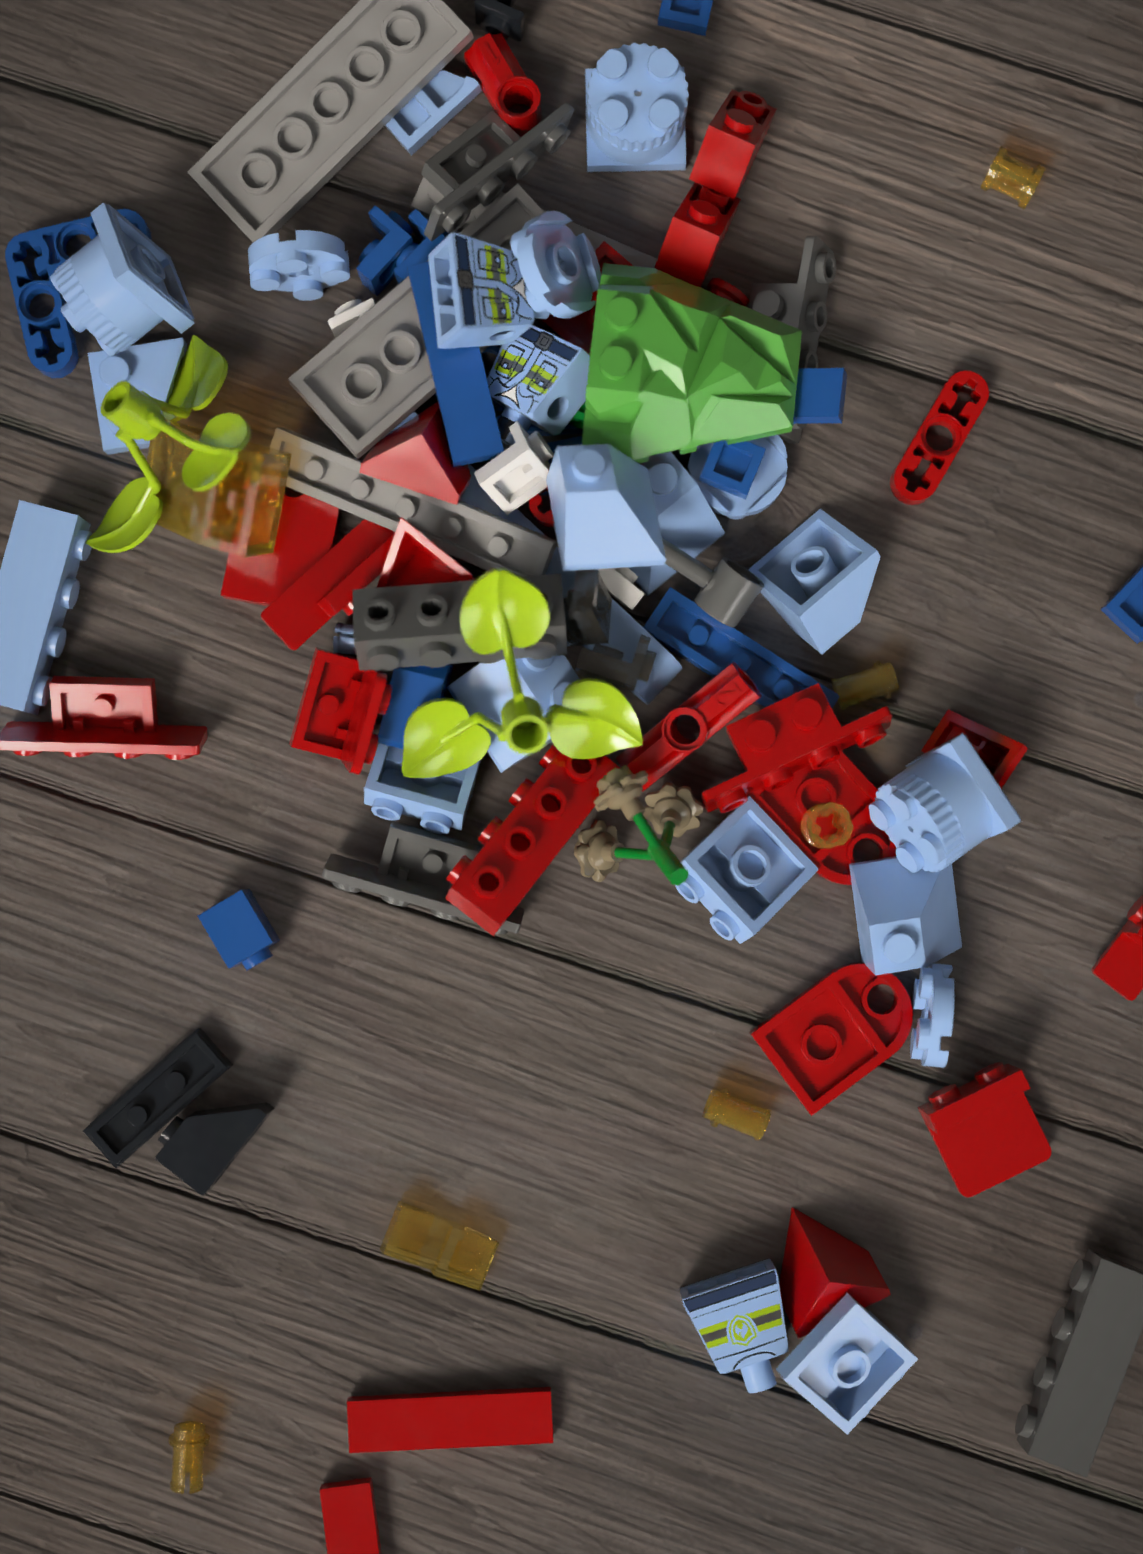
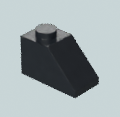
(209, 1142)

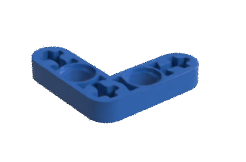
(51, 244)

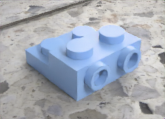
(437, 801)
(744, 872)
(847, 1363)

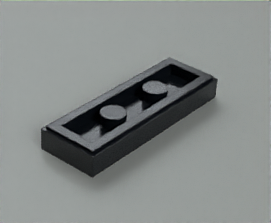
(157, 1097)

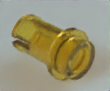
(866, 684)
(736, 1114)
(188, 1455)

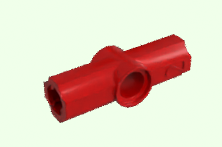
(711, 706)

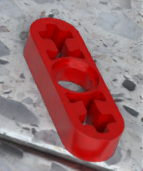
(945, 401)

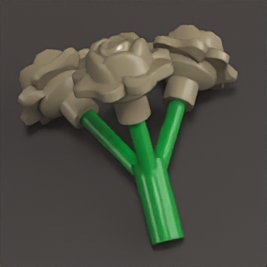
(668, 809)

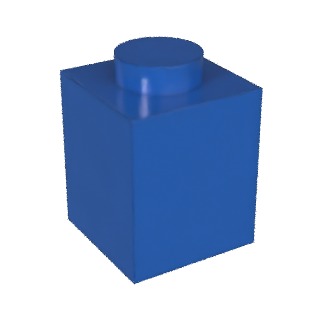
(240, 930)

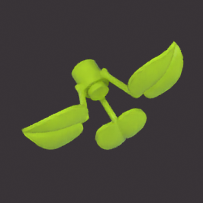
(140, 417)
(505, 614)

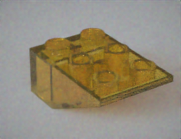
(235, 514)

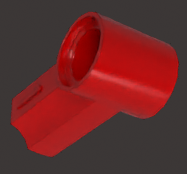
(504, 82)

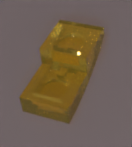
(439, 1245)

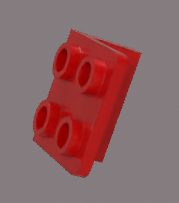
(341, 710)
(986, 1128)

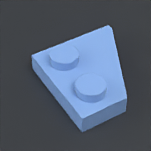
(432, 109)
(145, 366)

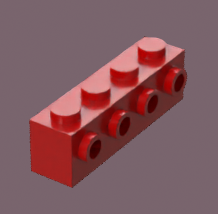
(528, 839)

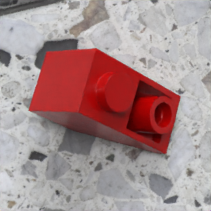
(732, 142)
(696, 234)

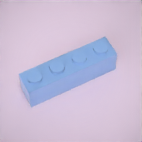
(34, 598)

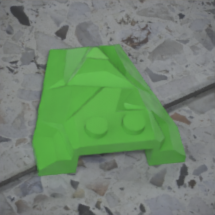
(683, 367)

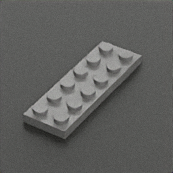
(327, 109)
(380, 363)

